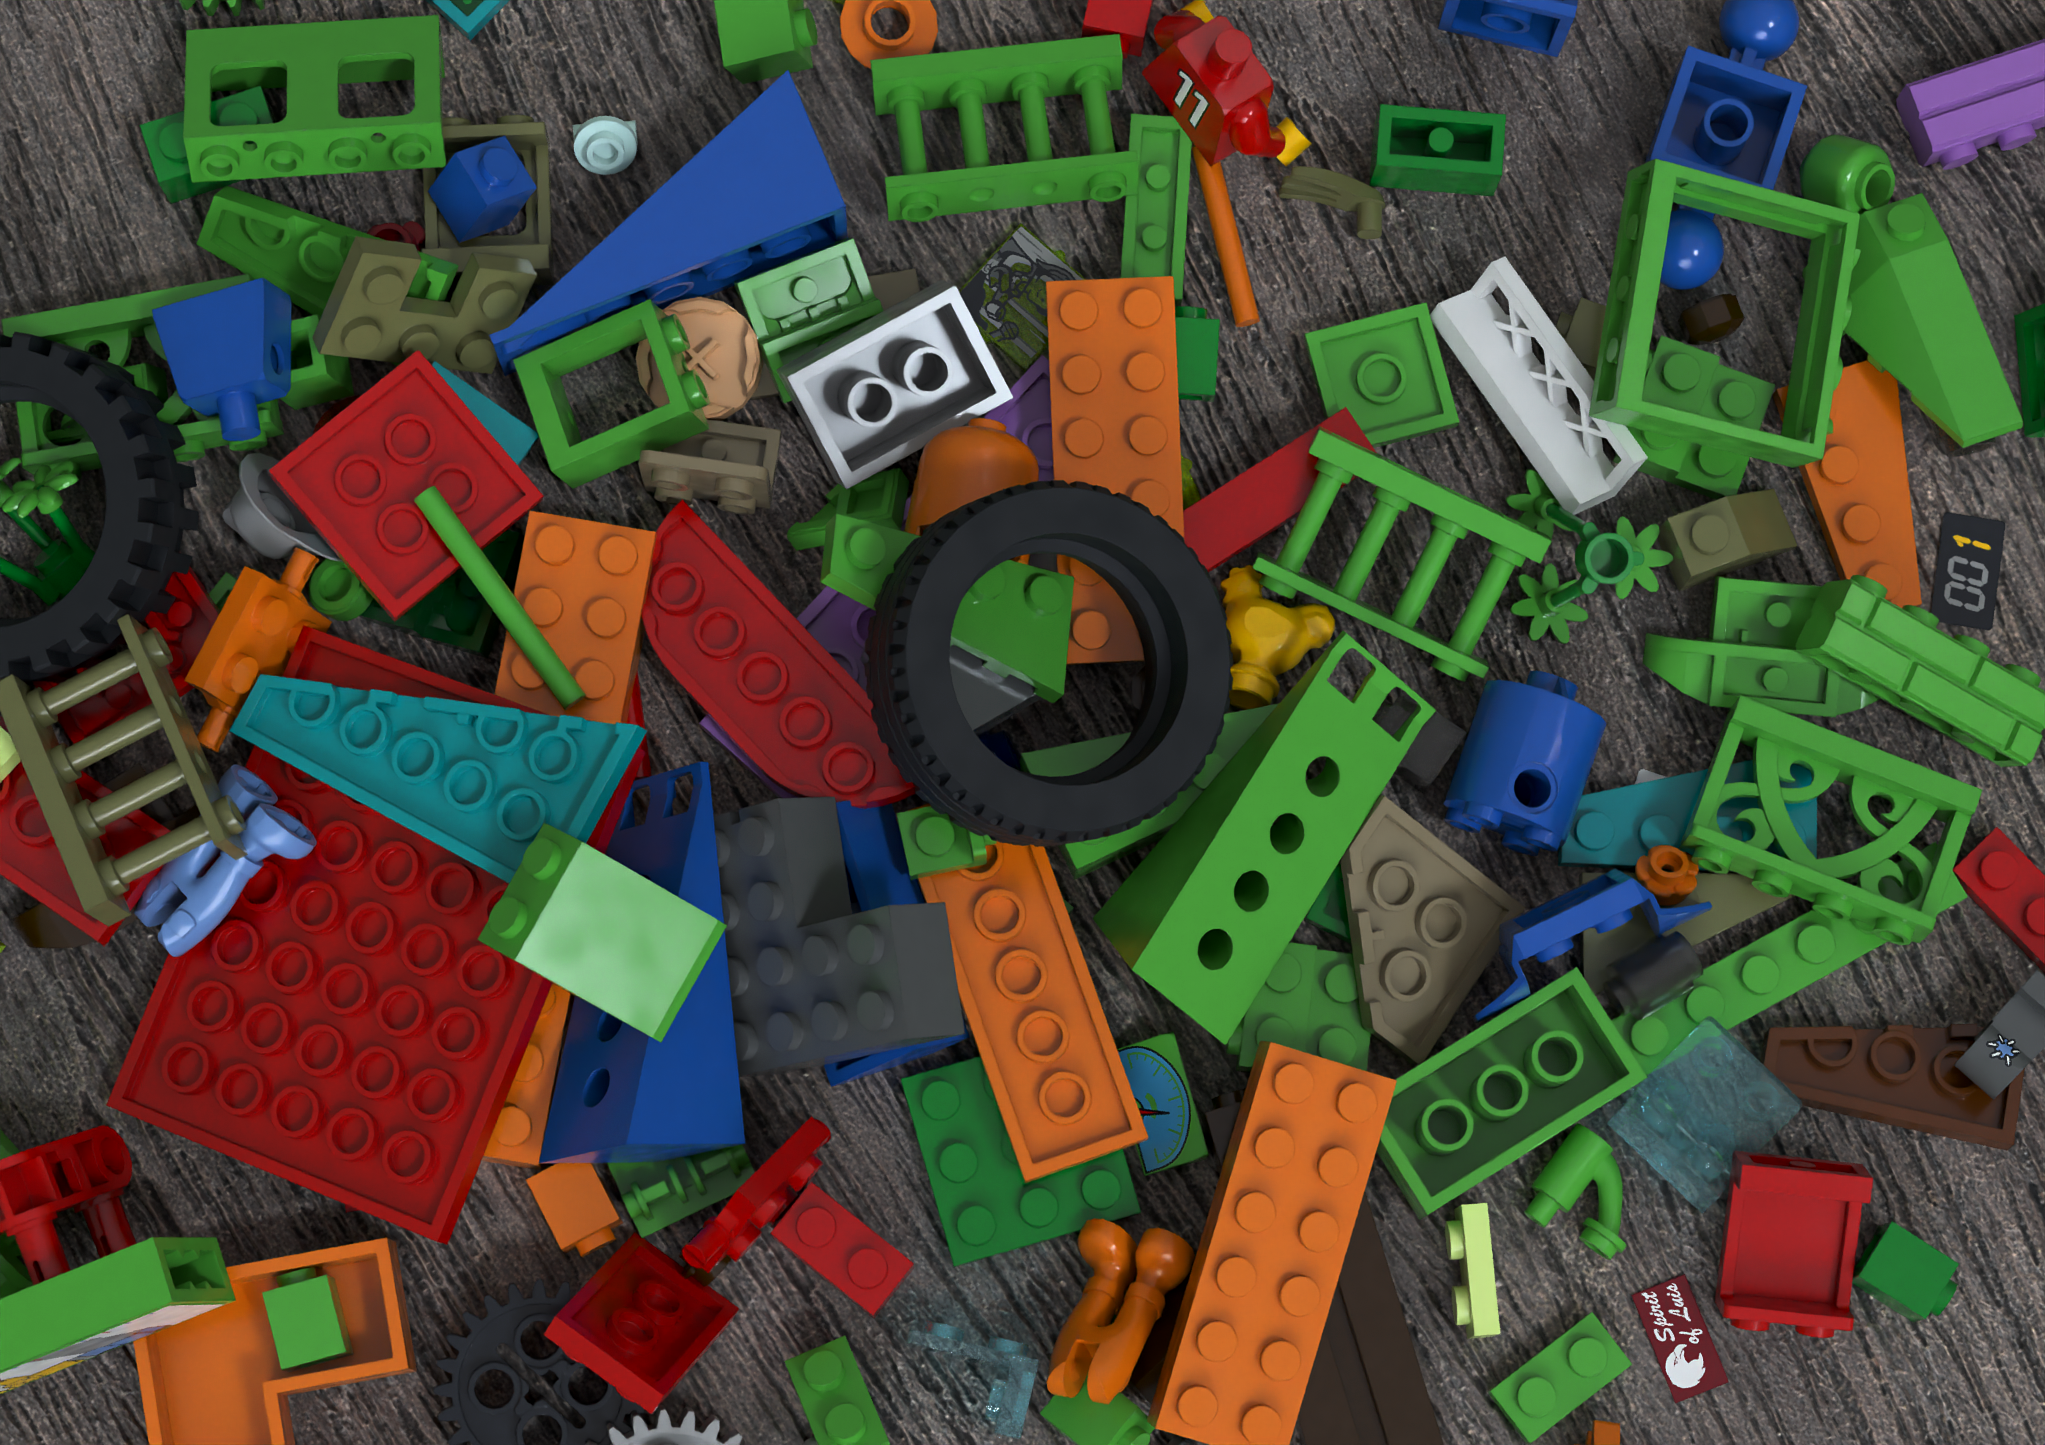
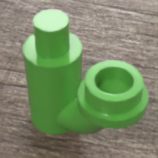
(1567, 1175)

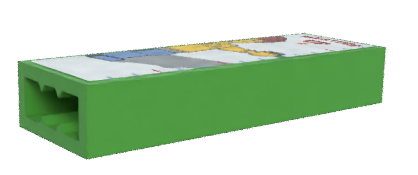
(108, 1305)

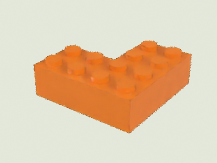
(221, 1372)

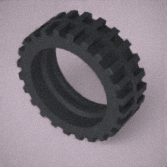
(142, 508)

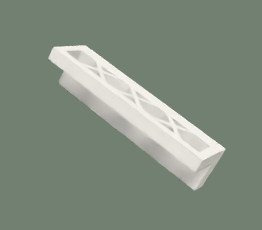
(1532, 395)

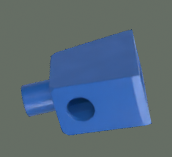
(229, 352)

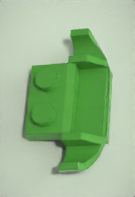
(1755, 653)

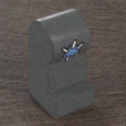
(2008, 1040)

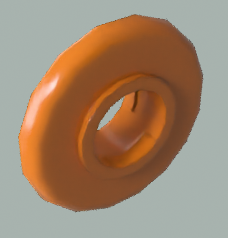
(867, 45)

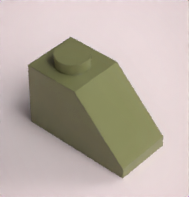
(1725, 536)

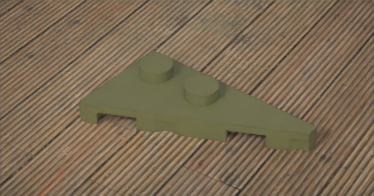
(1732, 902)

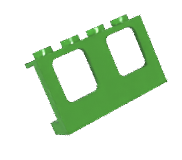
(312, 64)

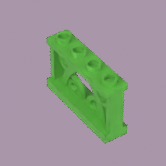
(116, 324)
(1913, 792)

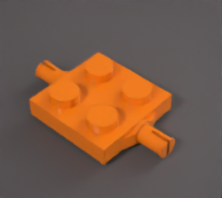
(250, 639)

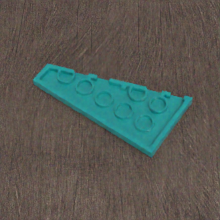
(446, 767)

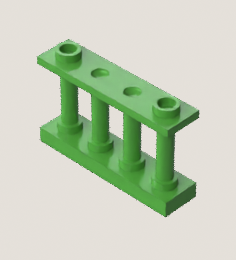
(1001, 75)
(1394, 492)

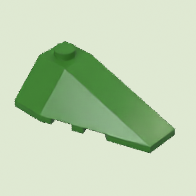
(1923, 323)

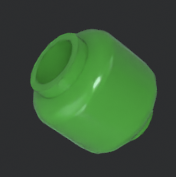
(1847, 174)

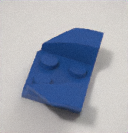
(1547, 929)

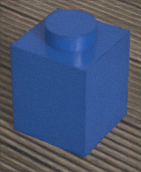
(482, 189)

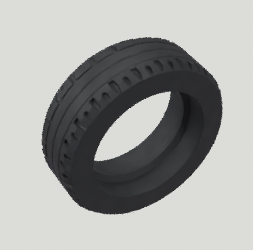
(1180, 639)

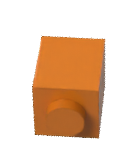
(576, 1206)

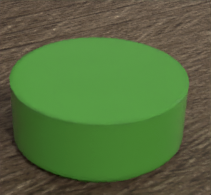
(338, 591)

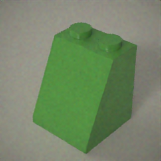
(602, 932)

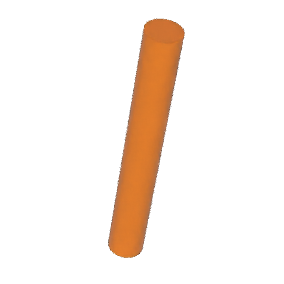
(1227, 241)

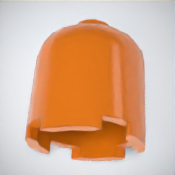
(966, 466)

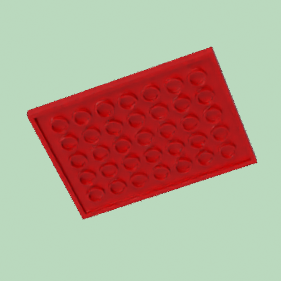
(344, 998)

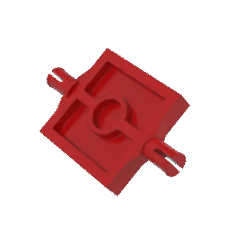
(760, 1199)

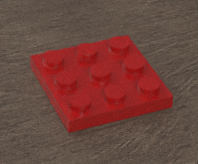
(379, 454)

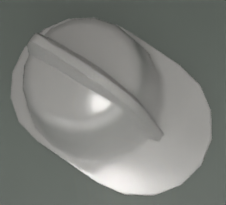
(268, 517)

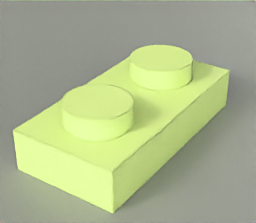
(1476, 1299)

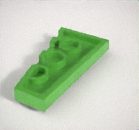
(297, 249)
(1008, 618)

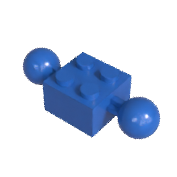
(1728, 123)

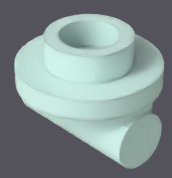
(605, 144)

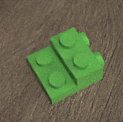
(1696, 383)
(1306, 1006)

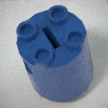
(1525, 763)

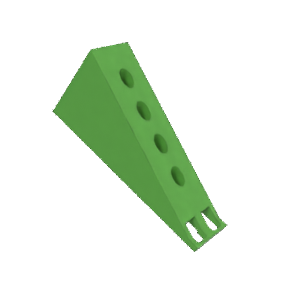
(1227, 886)

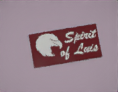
(1680, 1338)

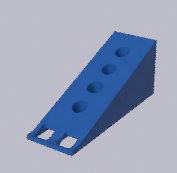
(728, 213)
(620, 1089)

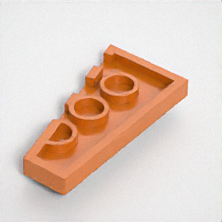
(1864, 484)

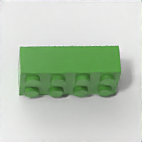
(1503, 1092)

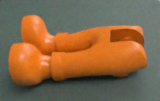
(1088, 1338)

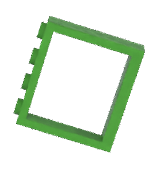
(1634, 296)

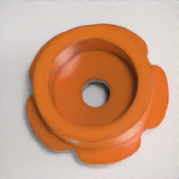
(1667, 887)

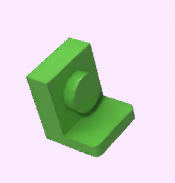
(938, 845)

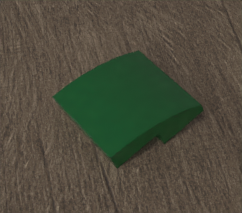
(456, 610)

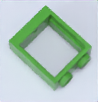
(587, 460)

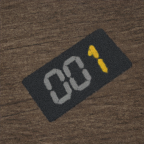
(1968, 571)

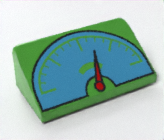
(1164, 1104)

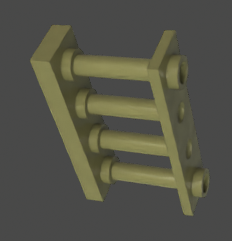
(56, 766)

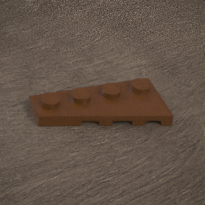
(1894, 1079)

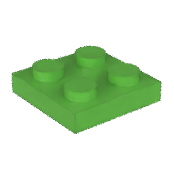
(1384, 374)

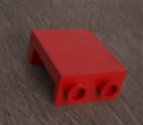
(1790, 1242)

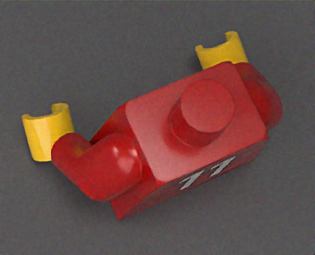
(1218, 88)

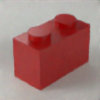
(842, 1250)

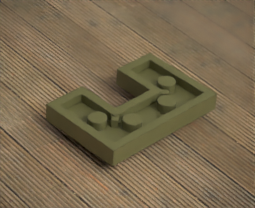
(377, 321)

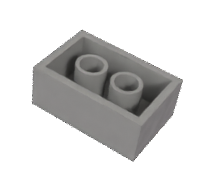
(894, 383)

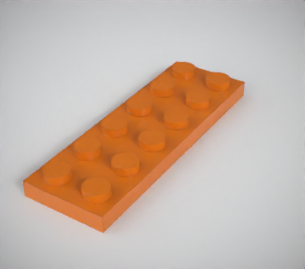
(1113, 428)
(1035, 1012)

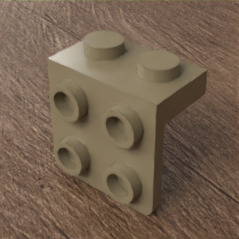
(721, 464)

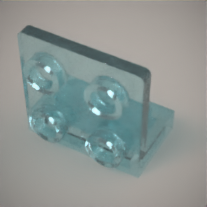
(1702, 1107)
(1008, 1398)

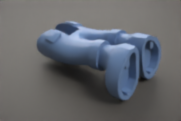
(197, 901)

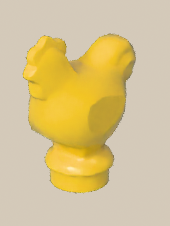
(1267, 637)

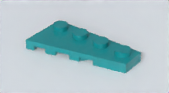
(1627, 821)

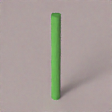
(499, 597)

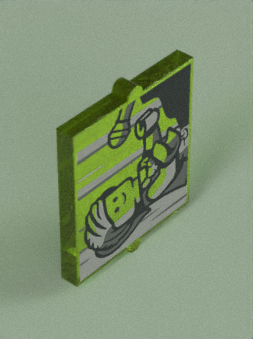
(1011, 298)

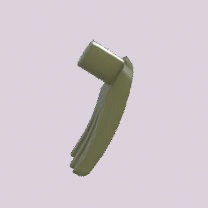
(1339, 192)

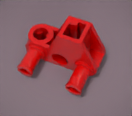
(71, 1172)

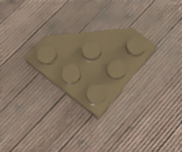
(1417, 928)

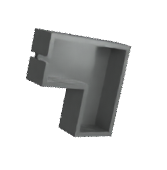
(807, 971)

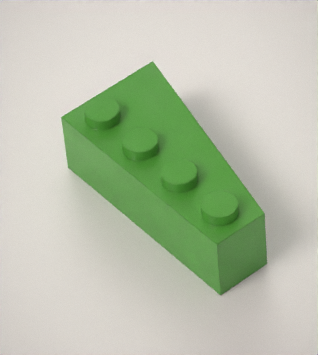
(1081, 756)

